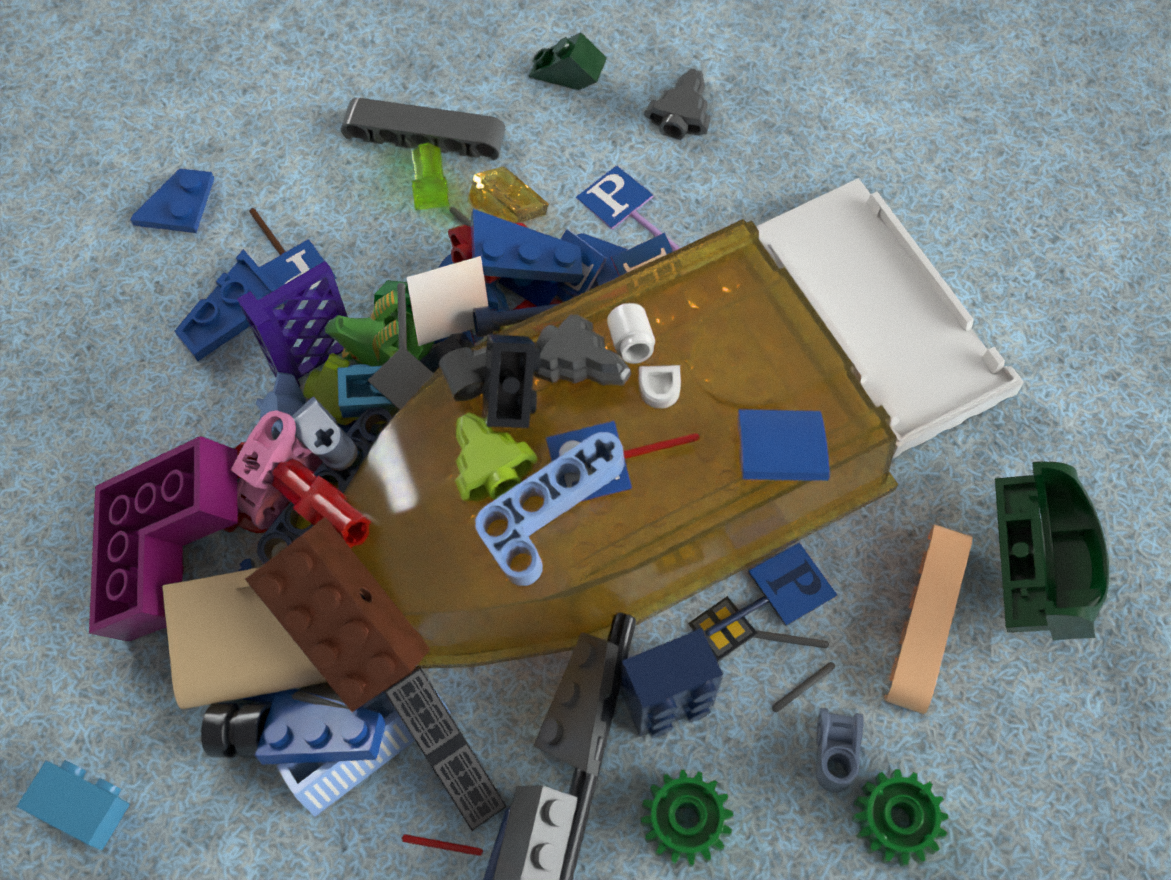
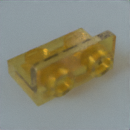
(505, 196)

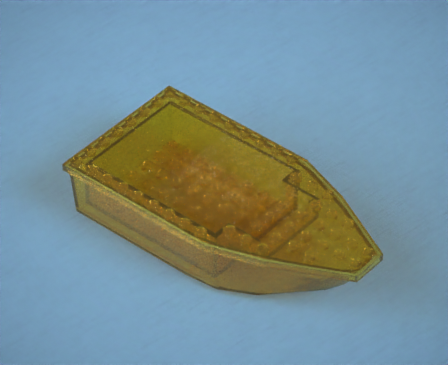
(690, 517)

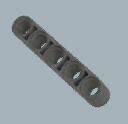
(414, 125)

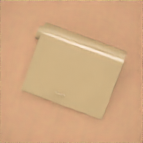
(229, 643)

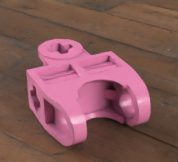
(257, 475)

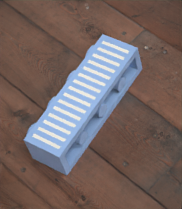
(323, 783)

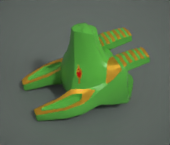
(377, 337)

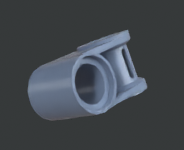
(323, 436)
(838, 741)

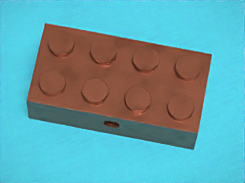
(339, 615)

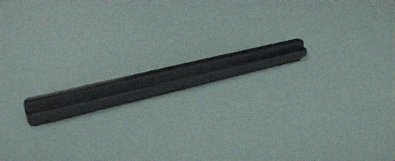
(583, 783)

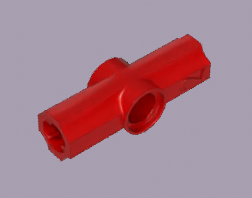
(319, 499)

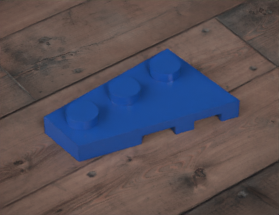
(522, 252)
(220, 315)
(318, 733)

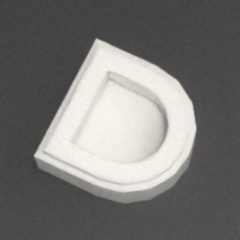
(659, 385)

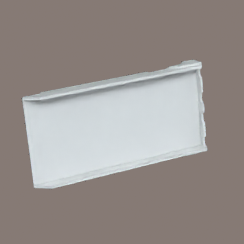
(889, 312)

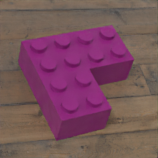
(142, 530)

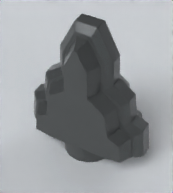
(681, 108)
(578, 354)

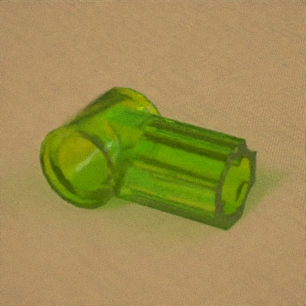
(430, 184)

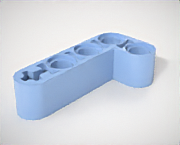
(556, 502)

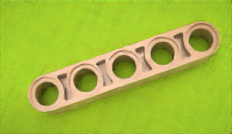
(929, 624)

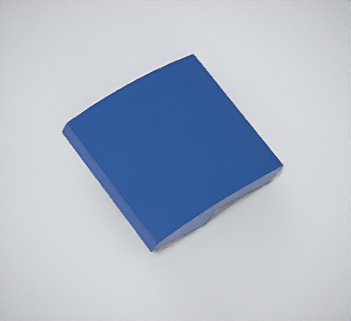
(783, 445)

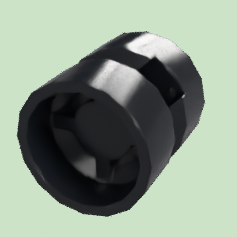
(233, 731)

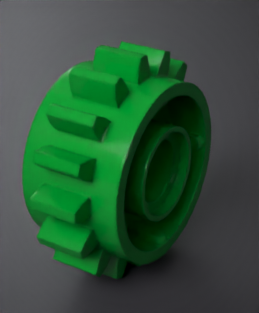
(700, 798)
(919, 805)

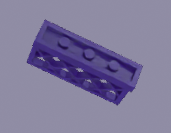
(269, 324)

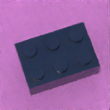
(670, 683)

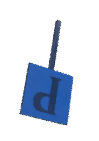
(790, 586)

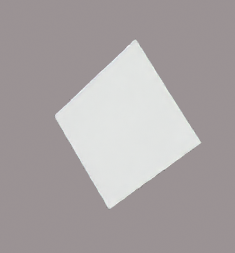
(445, 299)

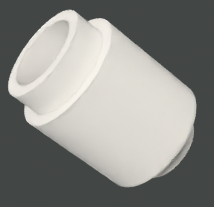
(631, 333)

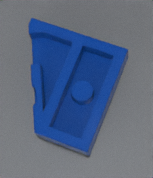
(177, 203)

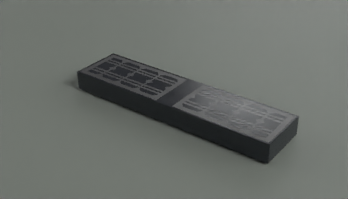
(445, 748)

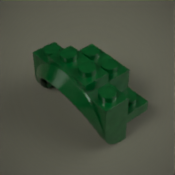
(1054, 564)

